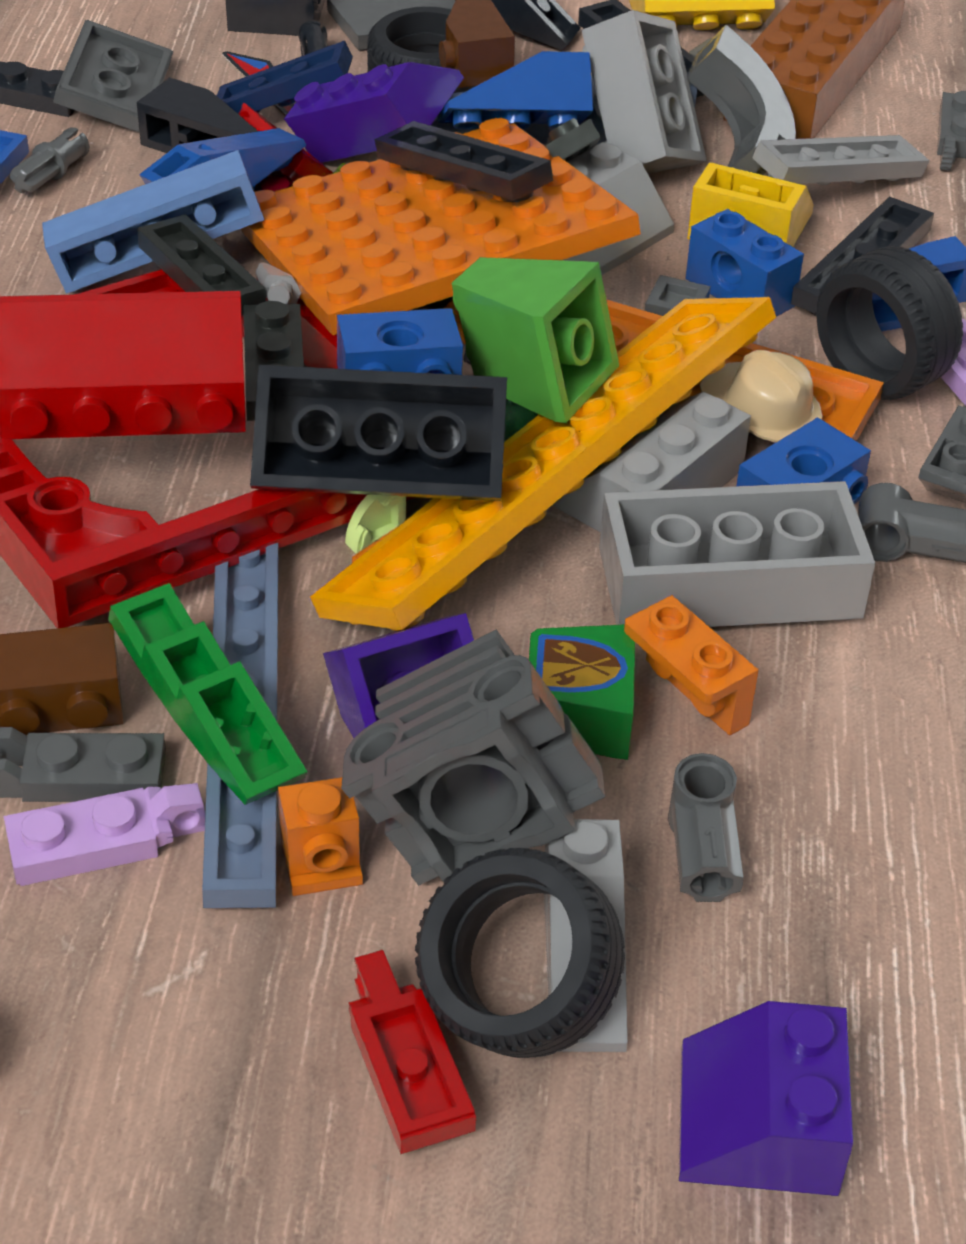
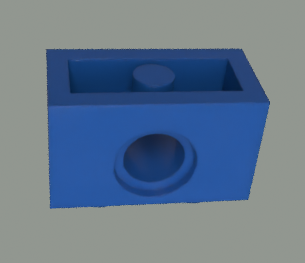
(742, 260)
(400, 342)
(810, 456)

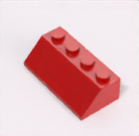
(121, 365)

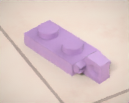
(101, 831)

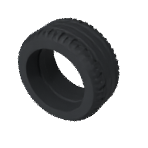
(408, 37)
(919, 300)
(450, 934)

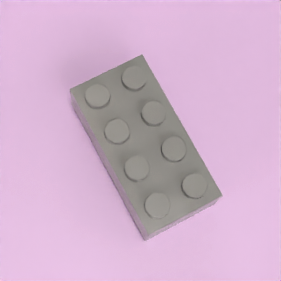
(738, 553)

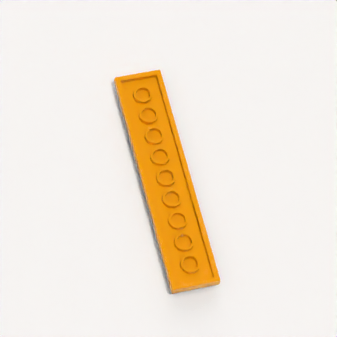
(541, 464)

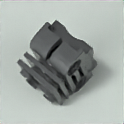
(470, 760)

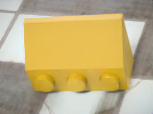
(708, 13)

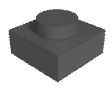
(671, 291)

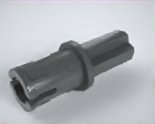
(49, 161)

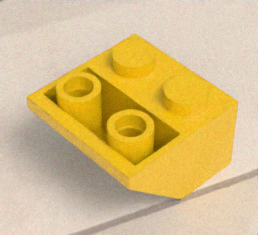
(765, 201)

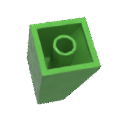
(539, 328)

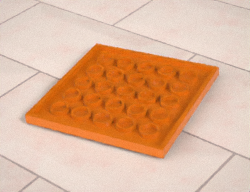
(401, 238)

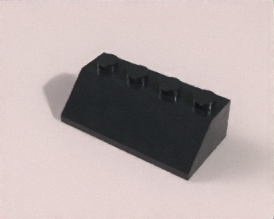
(379, 433)

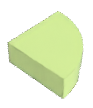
(374, 519)

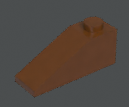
(477, 42)

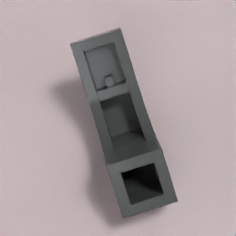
(744, 93)

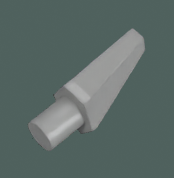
(278, 284)

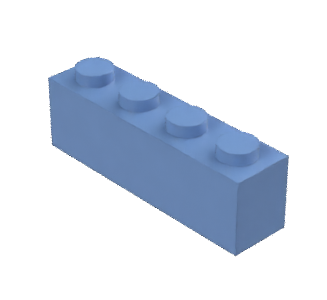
(104, 236)

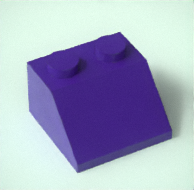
(371, 664)
(768, 1100)

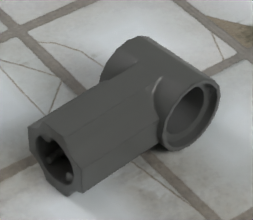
(901, 525)
(706, 828)

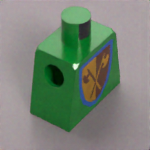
(592, 680)

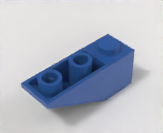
(537, 91)
(260, 152)

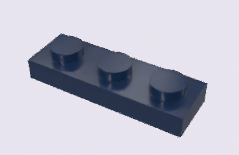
(285, 80)

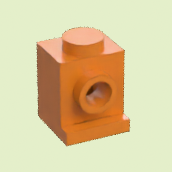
(319, 836)

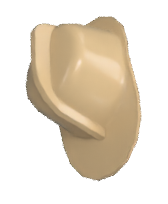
(770, 389)

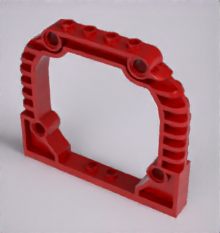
(93, 555)

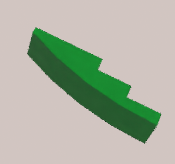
(207, 695)

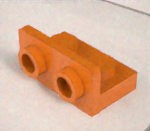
(696, 662)

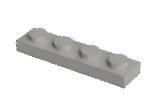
(840, 159)

